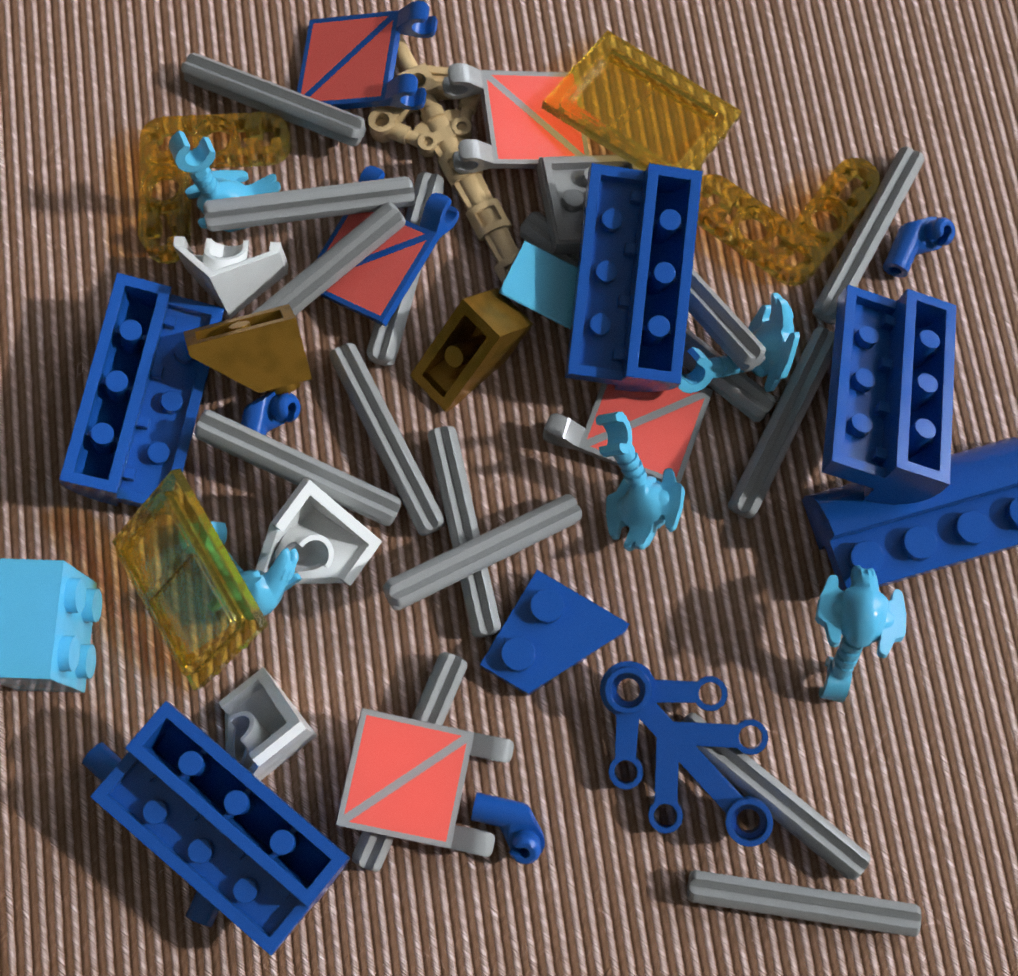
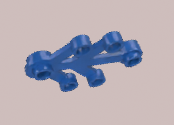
(678, 744)

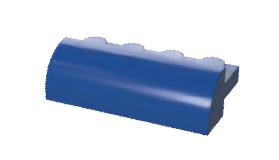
(634, 277)
(138, 395)
(891, 395)
(904, 541)
(220, 828)

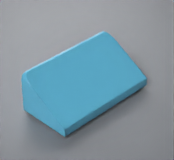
(542, 283)

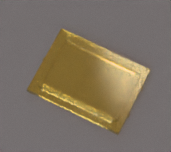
(640, 107)
(188, 581)

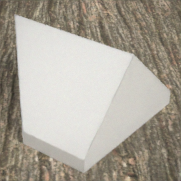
(228, 273)
(328, 538)
(263, 725)

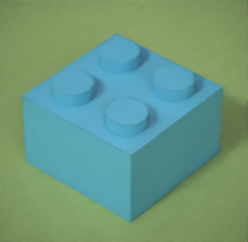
(46, 625)

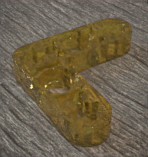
(160, 166)
(795, 236)

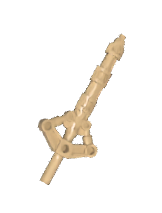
(440, 136)

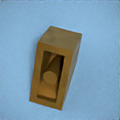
(470, 347)
(254, 349)

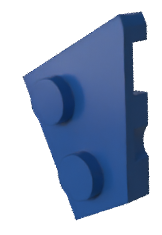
(548, 635)

